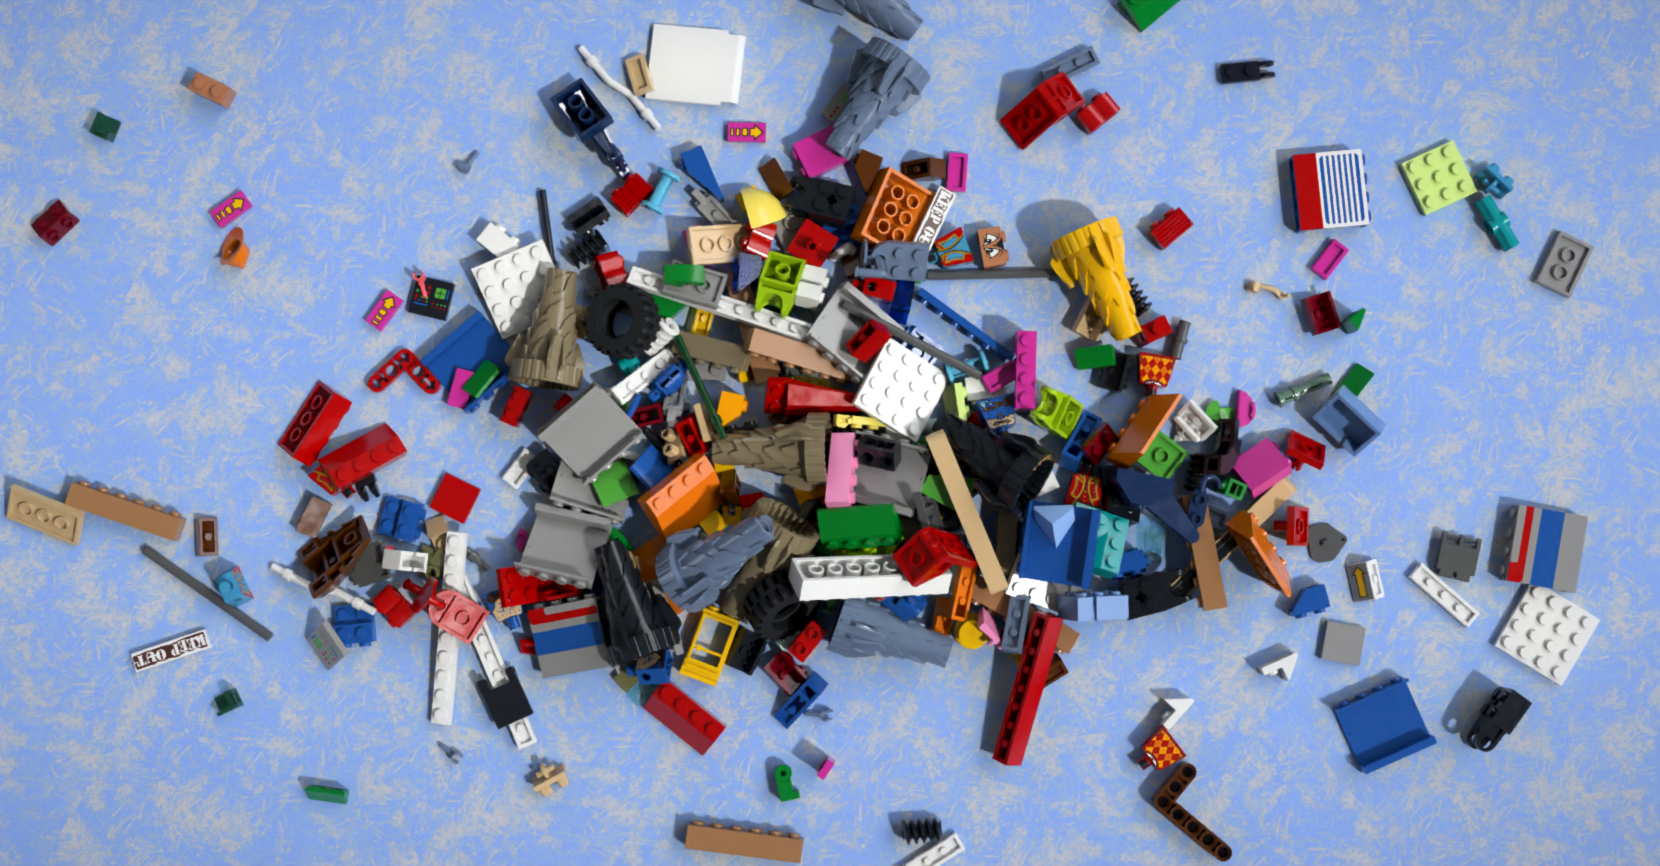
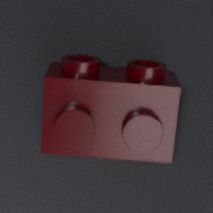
(55, 223)
(1321, 313)
(1097, 444)
(785, 672)

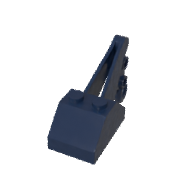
(586, 118)
(1155, 495)

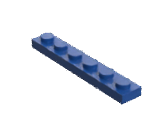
(971, 330)

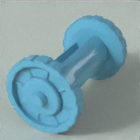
(661, 191)
(954, 373)

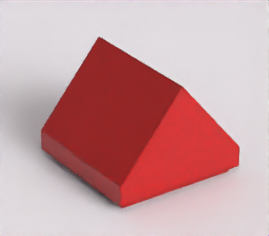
(527, 645)

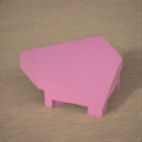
(990, 628)

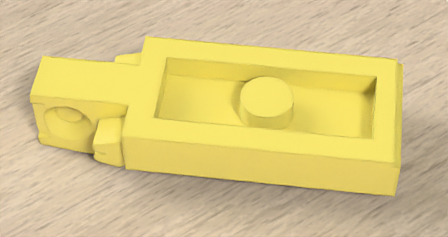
(856, 422)

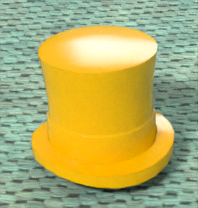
(968, 632)

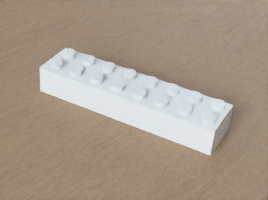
(857, 578)

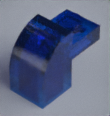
(902, 301)

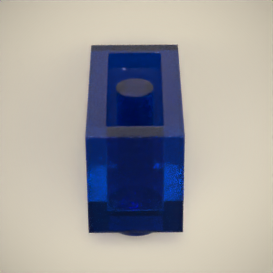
(745, 270)

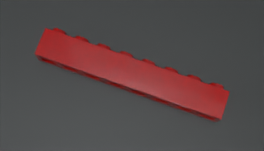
(1027, 688)

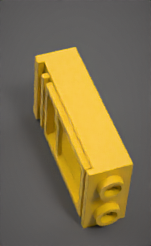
(698, 669)

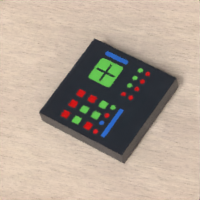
(437, 302)

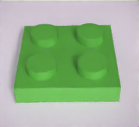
(1163, 456)

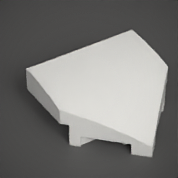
(1193, 423)

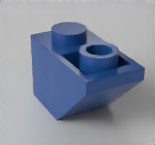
(1310, 599)

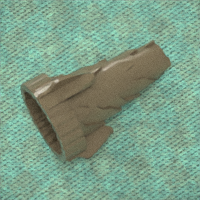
(549, 351)
(790, 449)
(793, 539)

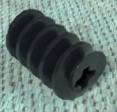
(587, 248)
(1139, 302)
(1196, 471)
(921, 830)

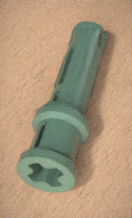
(1294, 392)

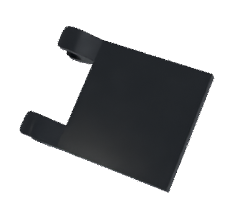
(507, 702)

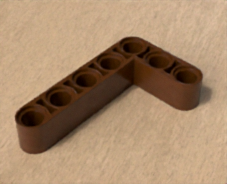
(1185, 817)

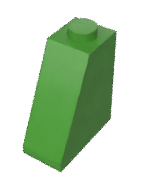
(936, 489)

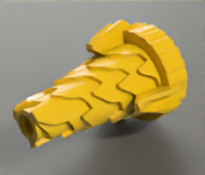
(1096, 260)

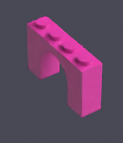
(1025, 380)

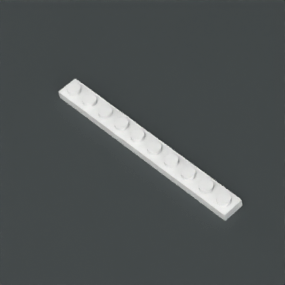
(728, 308)
(448, 644)
(495, 669)

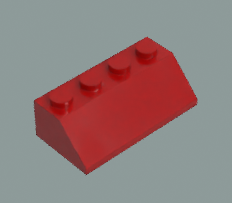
(314, 423)
(362, 457)
(685, 716)

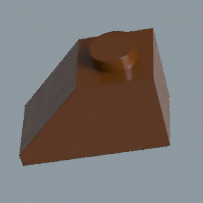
(866, 168)
(925, 169)

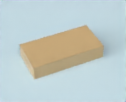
(639, 75)

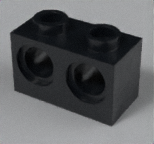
(879, 452)

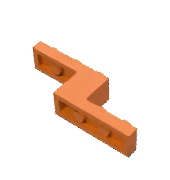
(958, 605)

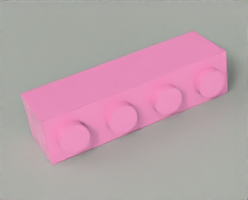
(841, 470)

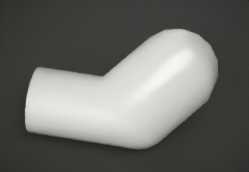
(847, 248)

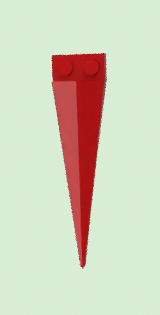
(799, 398)

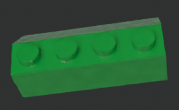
(1145, 12)
(859, 527)

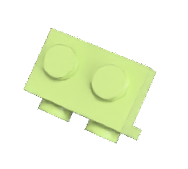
(954, 400)

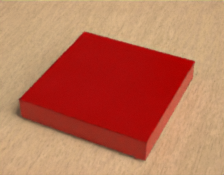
(455, 498)

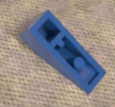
(699, 169)
(1071, 454)
(801, 700)

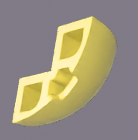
(762, 207)

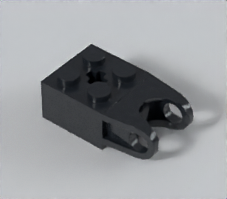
(817, 201)
(1157, 590)
(1498, 718)

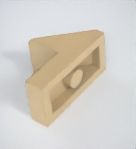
(437, 531)

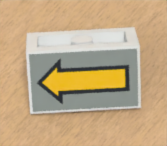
(1365, 581)

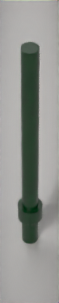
(715, 419)

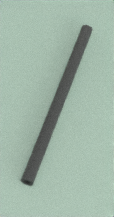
(991, 274)
(914, 341)
(207, 593)

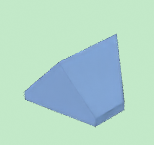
(1054, 521)

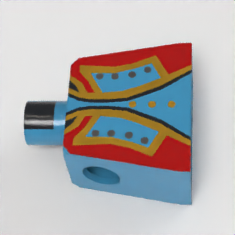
(951, 250)
(233, 586)

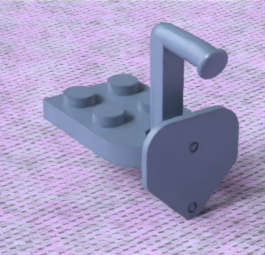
(894, 260)

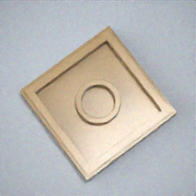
(704, 423)

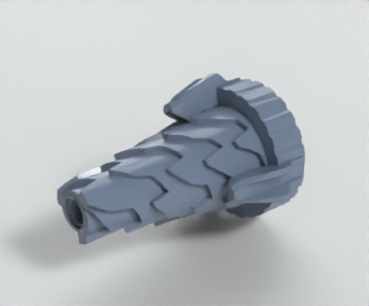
(891, 15)
(884, 85)
(697, 567)
(870, 628)

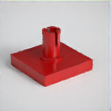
(812, 243)
(1304, 451)
(1295, 526)

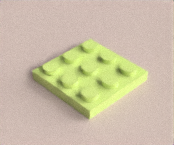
(1438, 178)

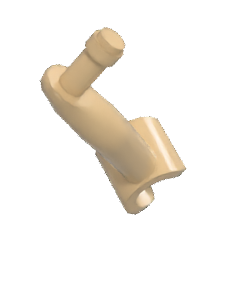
(1254, 287)

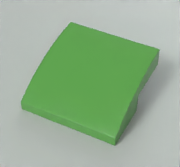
(615, 484)

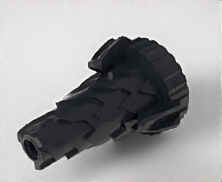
(1009, 465)
(634, 619)

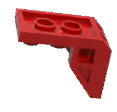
(1042, 109)
(931, 554)
(521, 590)

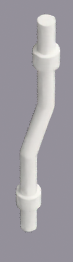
(593, 63)
(356, 602)

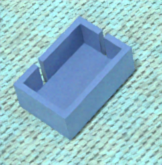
(1349, 415)
(1090, 604)

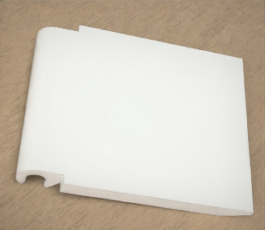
(695, 65)

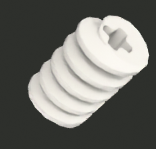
(667, 332)

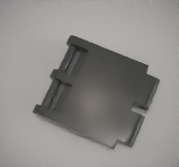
(1457, 557)
(369, 567)

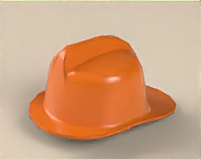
(234, 249)

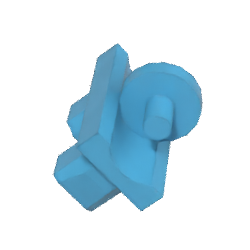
(1494, 181)

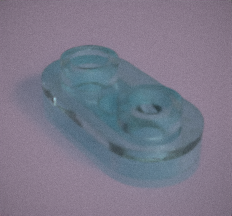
(1155, 541)
(646, 690)

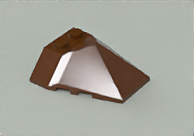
(335, 555)

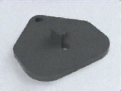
(1330, 542)

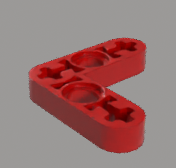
(409, 367)

